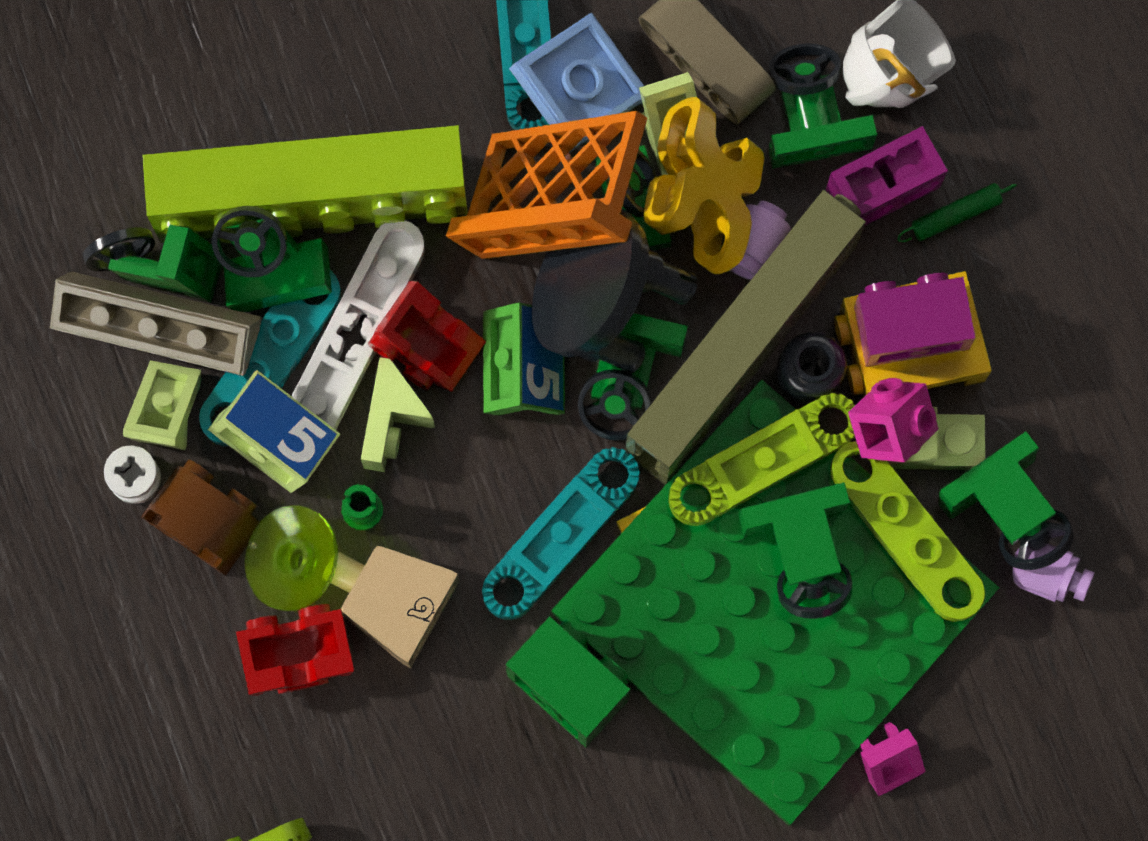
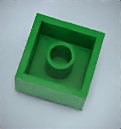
(569, 680)

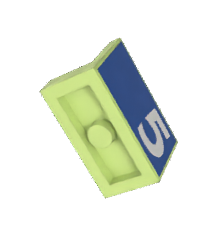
(274, 432)

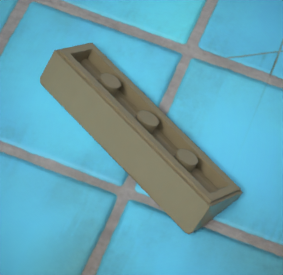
(154, 322)

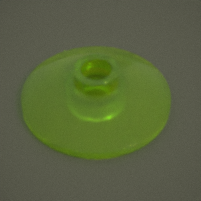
(274, 557)

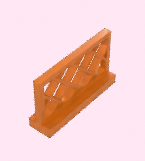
(544, 222)

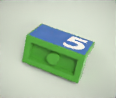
(517, 367)

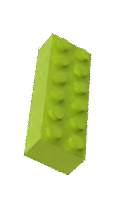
(311, 182)

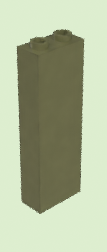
(745, 336)

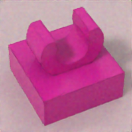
(892, 760)

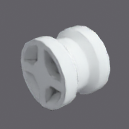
(139, 482)

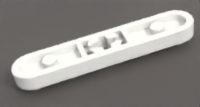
(375, 286)

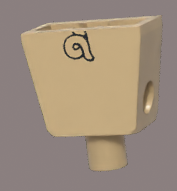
(394, 599)

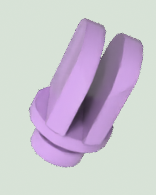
(1056, 579)

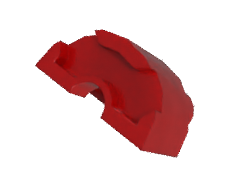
(426, 339)
(294, 653)

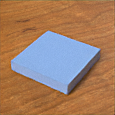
(578, 76)

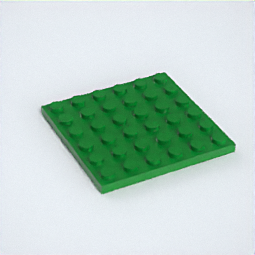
(721, 657)

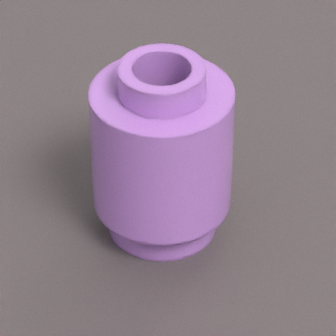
(766, 234)

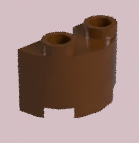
(202, 517)

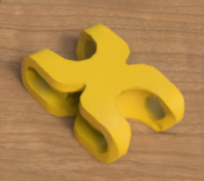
(704, 185)

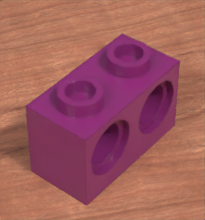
(890, 176)

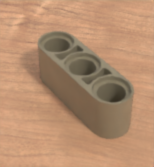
(710, 56)

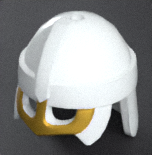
(896, 57)

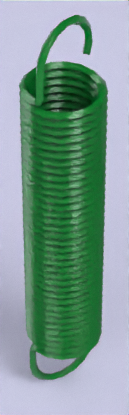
(957, 212)

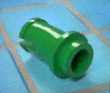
(365, 519)

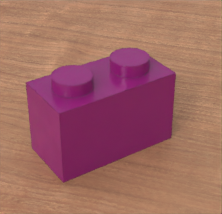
(914, 319)

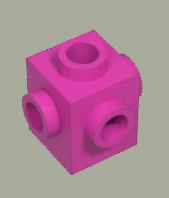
(893, 420)

